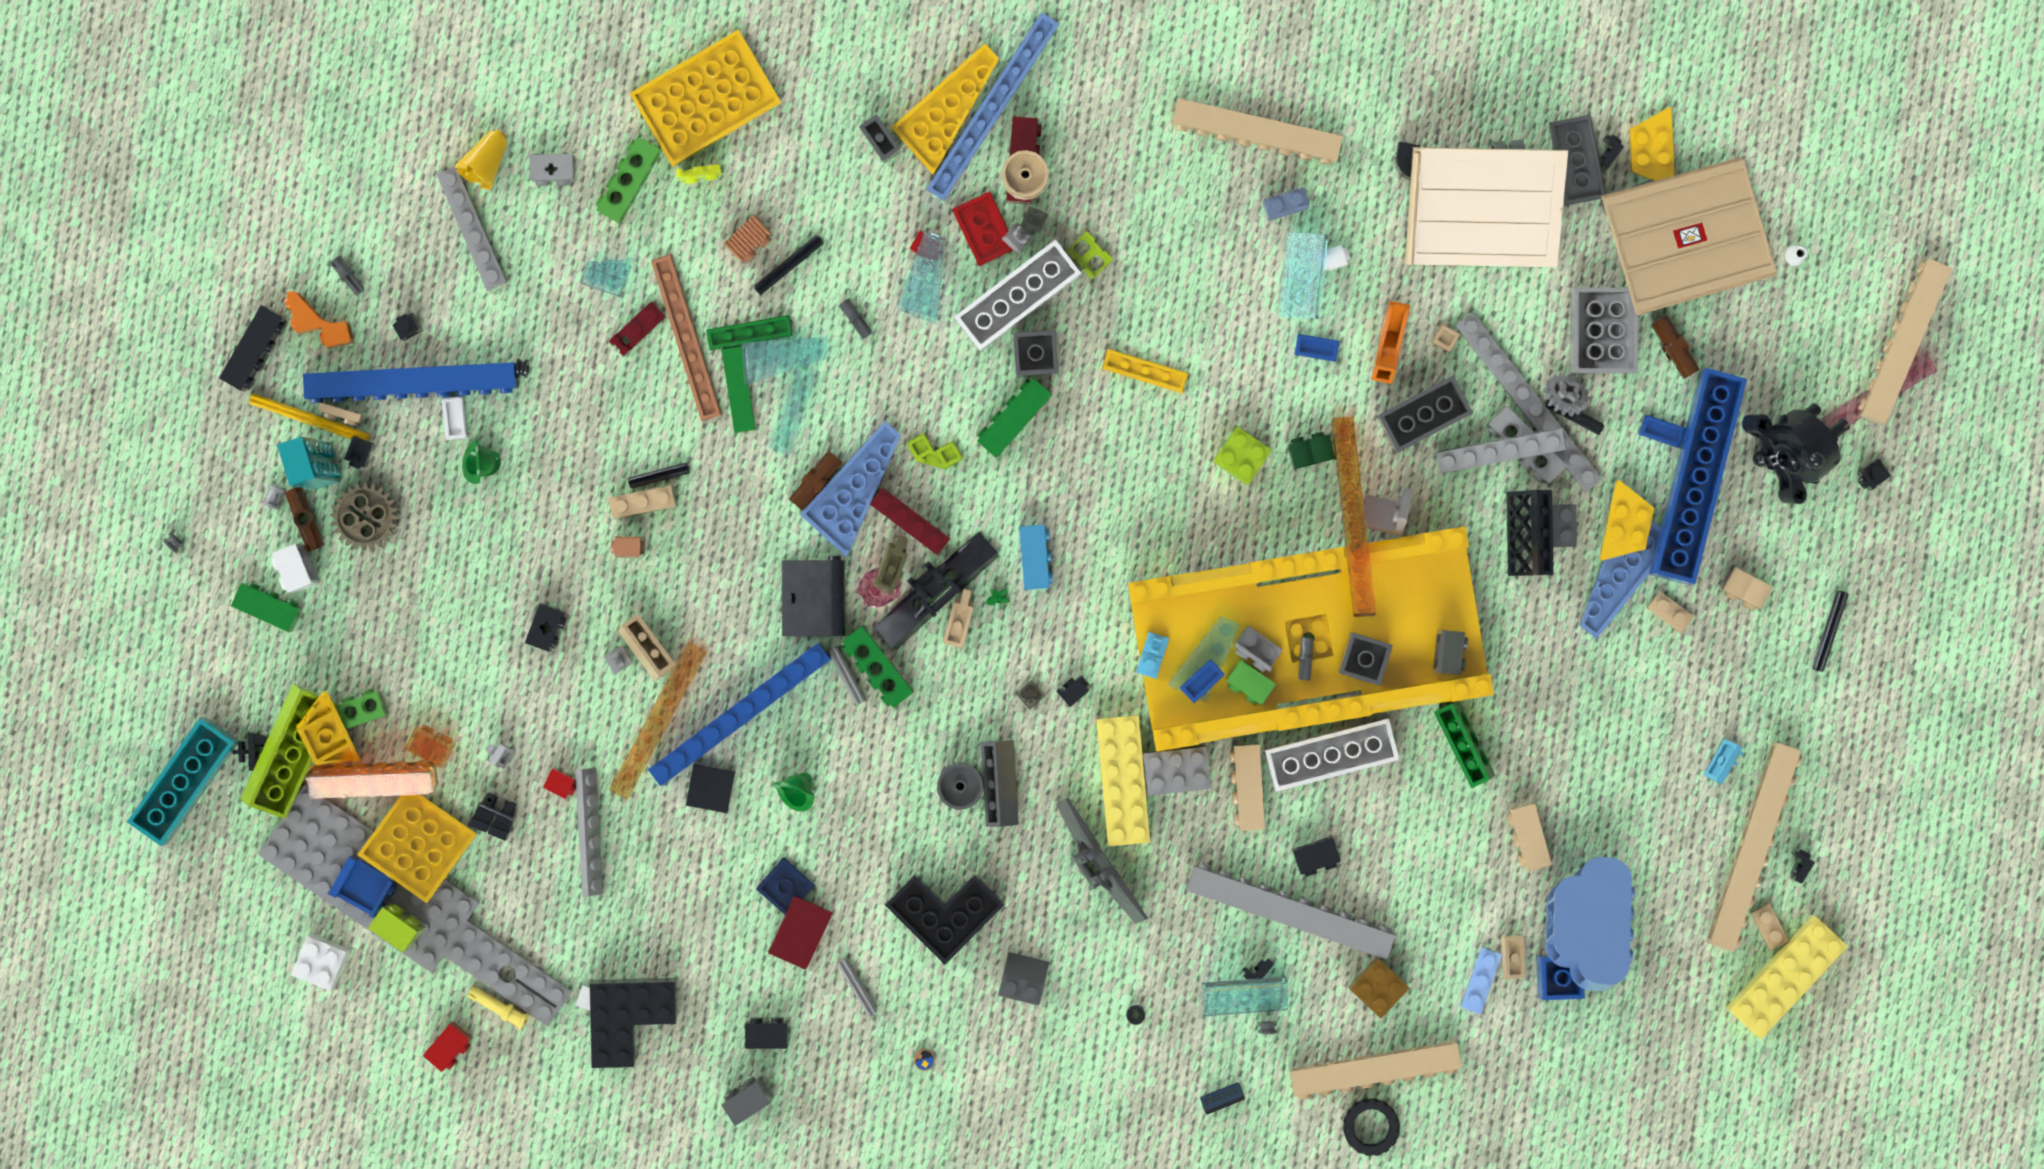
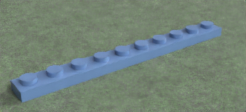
(992, 106)

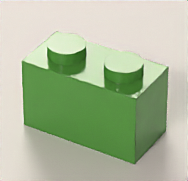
(1250, 682)

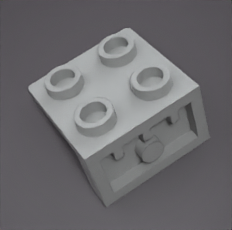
(1387, 514)
(1257, 648)

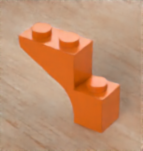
(307, 320)
(1390, 342)

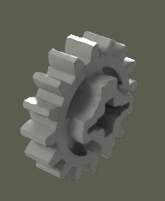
(1566, 394)

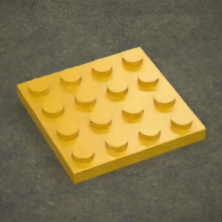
(417, 845)

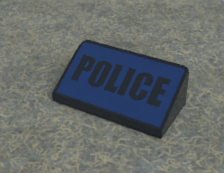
(1222, 1098)

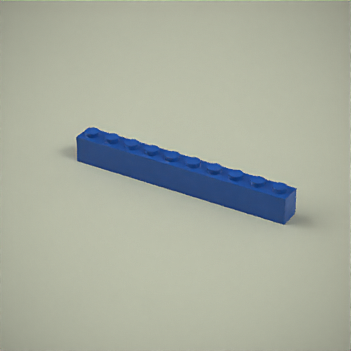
(410, 381)
(739, 714)

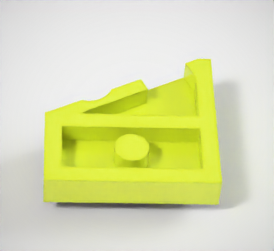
(690, 176)

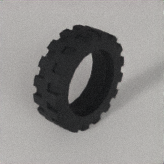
(1387, 1142)

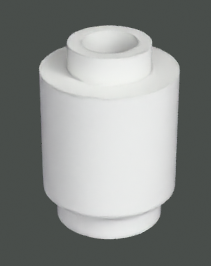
(1336, 258)

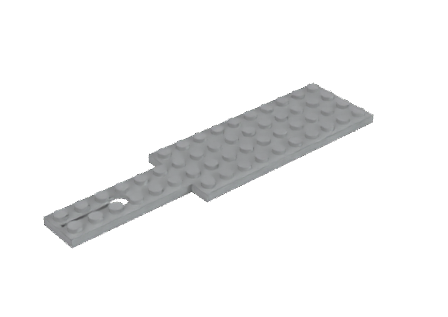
(313, 850)

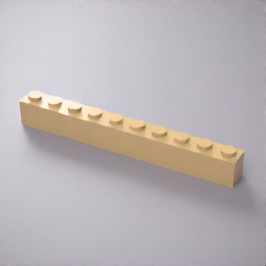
(1753, 846)

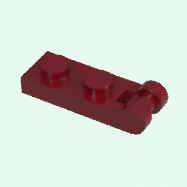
(638, 328)

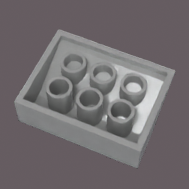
(1602, 331)

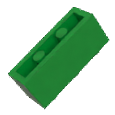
(267, 606)

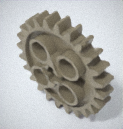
(355, 532)

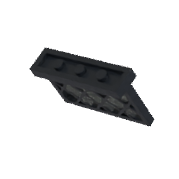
(1540, 532)

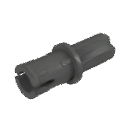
(347, 275)
(855, 318)
(1305, 659)

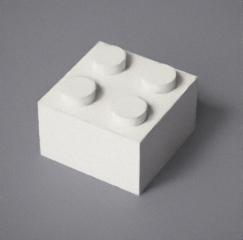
(295, 568)
(320, 962)

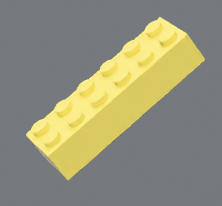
(1123, 780)
(1786, 977)

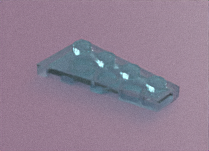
(924, 280)
(772, 358)
(1213, 646)

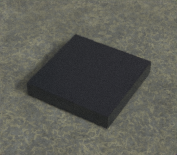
(710, 788)

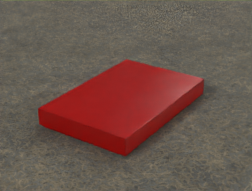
(983, 228)

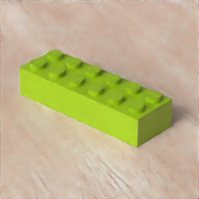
(283, 758)

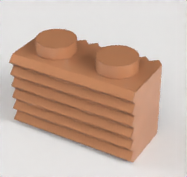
(749, 239)
(628, 547)

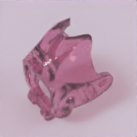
(872, 595)

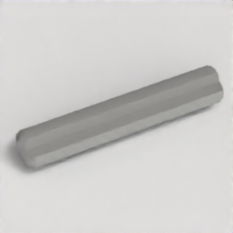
(846, 675)
(857, 987)

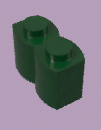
(1310, 451)

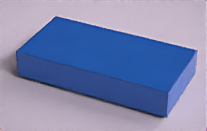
(1316, 347)
(1662, 431)
(1202, 681)

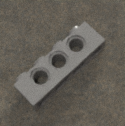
(1553, 464)

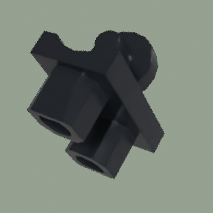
(254, 740)

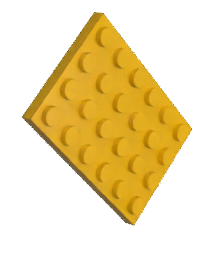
(705, 98)

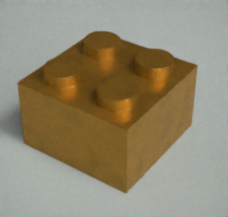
(1378, 987)

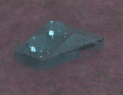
(607, 275)

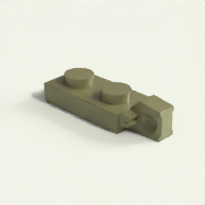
(891, 565)

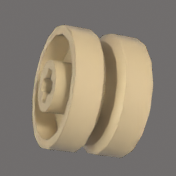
(1021, 187)

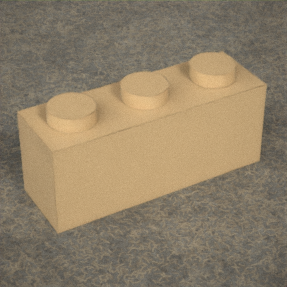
(643, 502)
(646, 647)
(1528, 837)

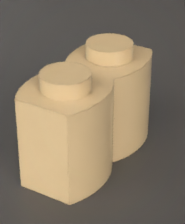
(1746, 588)

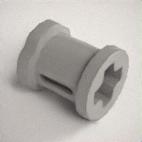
(273, 496)

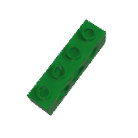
(850, 647)
(1464, 743)

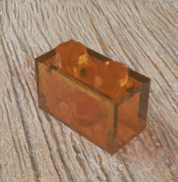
(430, 745)

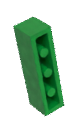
(1014, 417)

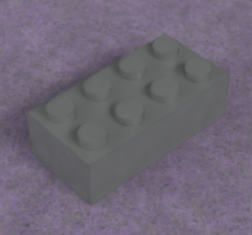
(1424, 414)

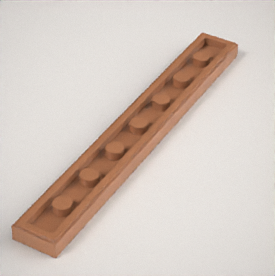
(686, 337)

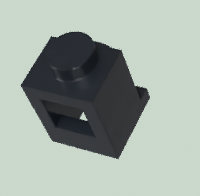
(407, 326)
(1074, 690)

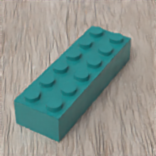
(309, 463)
(183, 781)

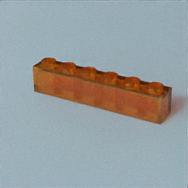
(372, 779)

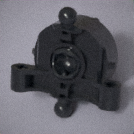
(1796, 448)

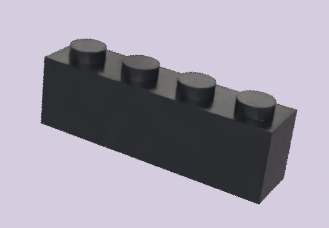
(253, 348)

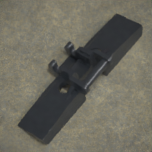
(966, 562)

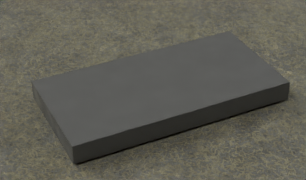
(1583, 171)

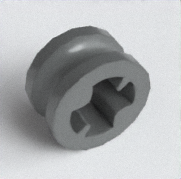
(173, 542)
(1267, 1027)

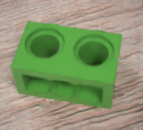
(363, 714)

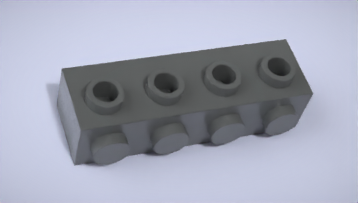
(999, 783)

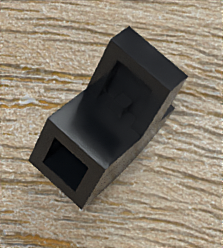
(1403, 159)

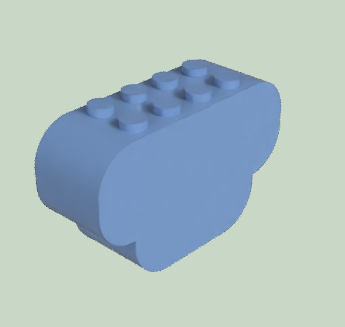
(1592, 924)

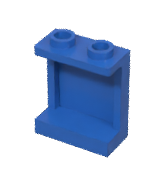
(363, 886)

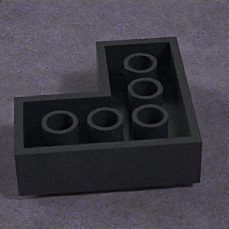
(942, 925)
(621, 1005)

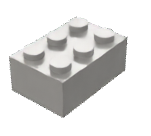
(1176, 770)

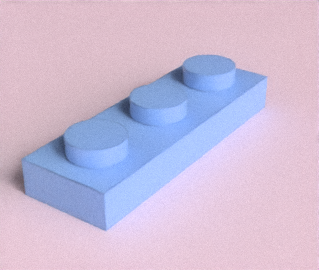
(1481, 980)

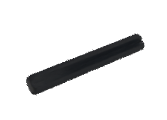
(788, 265)
(1830, 631)

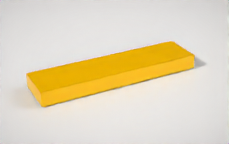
(1145, 371)

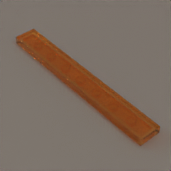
(658, 720)

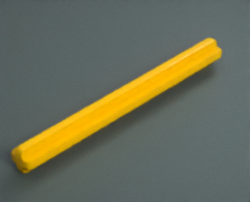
(306, 417)

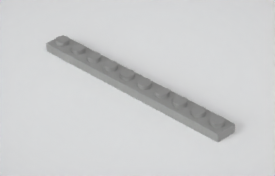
(1525, 398)

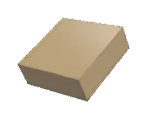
(1445, 338)

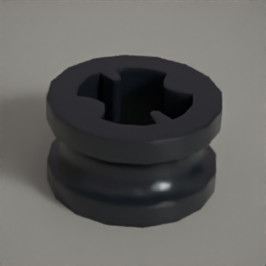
(522, 368)
(1140, 1018)

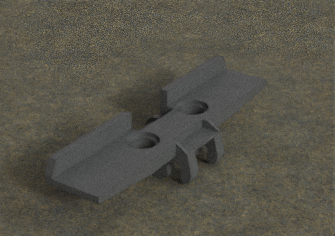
(1091, 851)

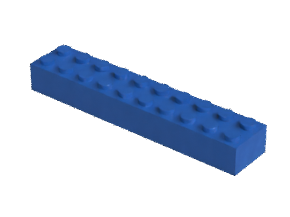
(1698, 476)

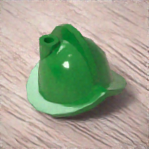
(479, 462)
(796, 791)

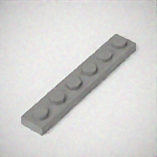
(471, 228)
(1501, 450)
(589, 832)

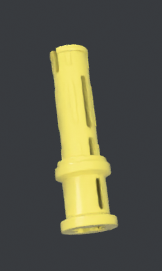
(507, 1012)

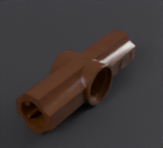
(1675, 346)
(815, 480)
(299, 505)

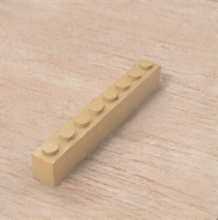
(1256, 130)
(1905, 341)
(1374, 1069)

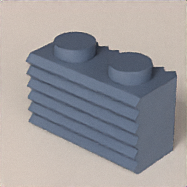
(1286, 204)

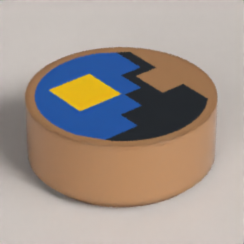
(924, 1059)

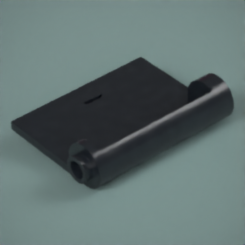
(817, 597)

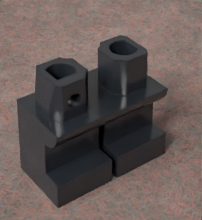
(487, 812)

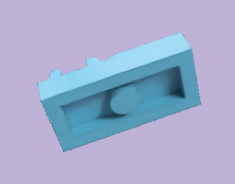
(1152, 655)
(1723, 761)

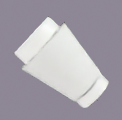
(1791, 256)

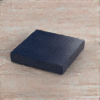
(783, 884)

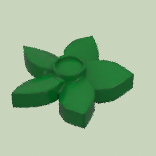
(997, 598)

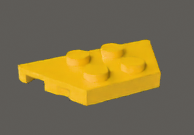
(1653, 147)
(1626, 523)
(325, 734)

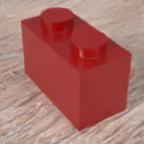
(447, 1047)

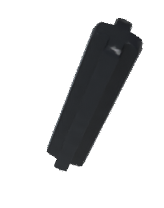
(1582, 419)
(658, 475)

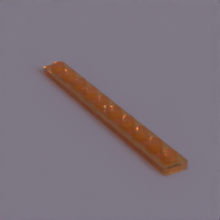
(1353, 517)

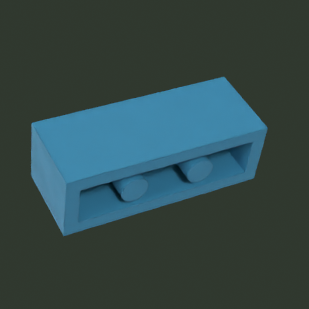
(1035, 557)

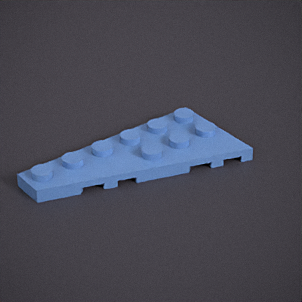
(846, 499)
(1616, 584)

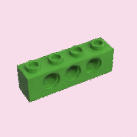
(618, 211)

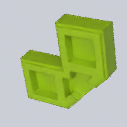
(942, 457)

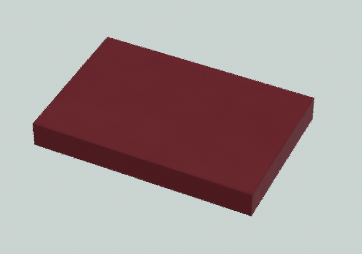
(800, 932)

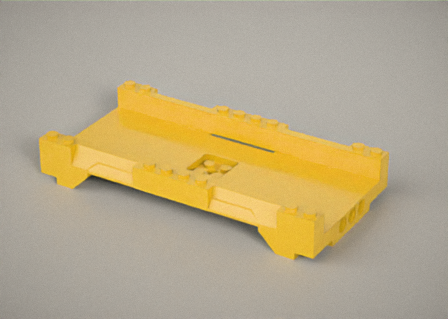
(1417, 586)

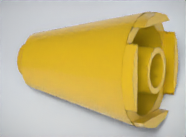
(483, 160)

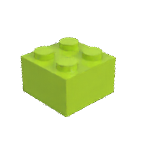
(1242, 456)
(396, 927)

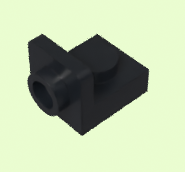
(1610, 154)
(359, 452)
(1873, 475)
(1801, 869)
(1262, 969)

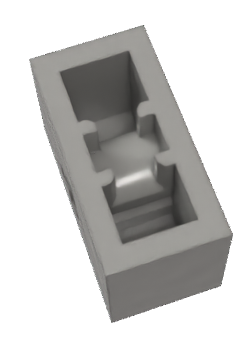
(562, 162)

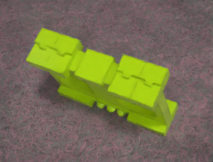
(1093, 251)

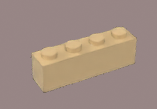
(1248, 787)

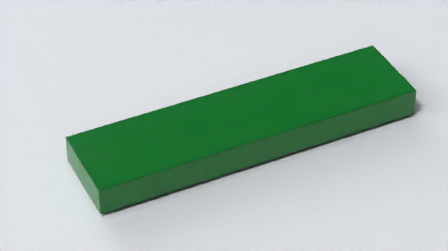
(749, 332)
(737, 390)

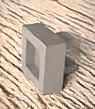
(1017, 238)
(618, 659)
(500, 754)

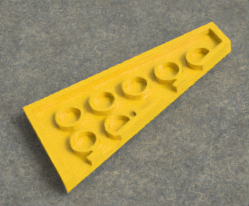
(939, 116)

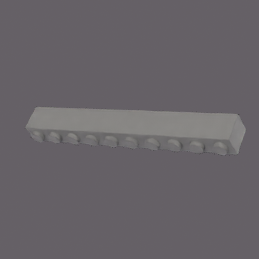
(1291, 912)

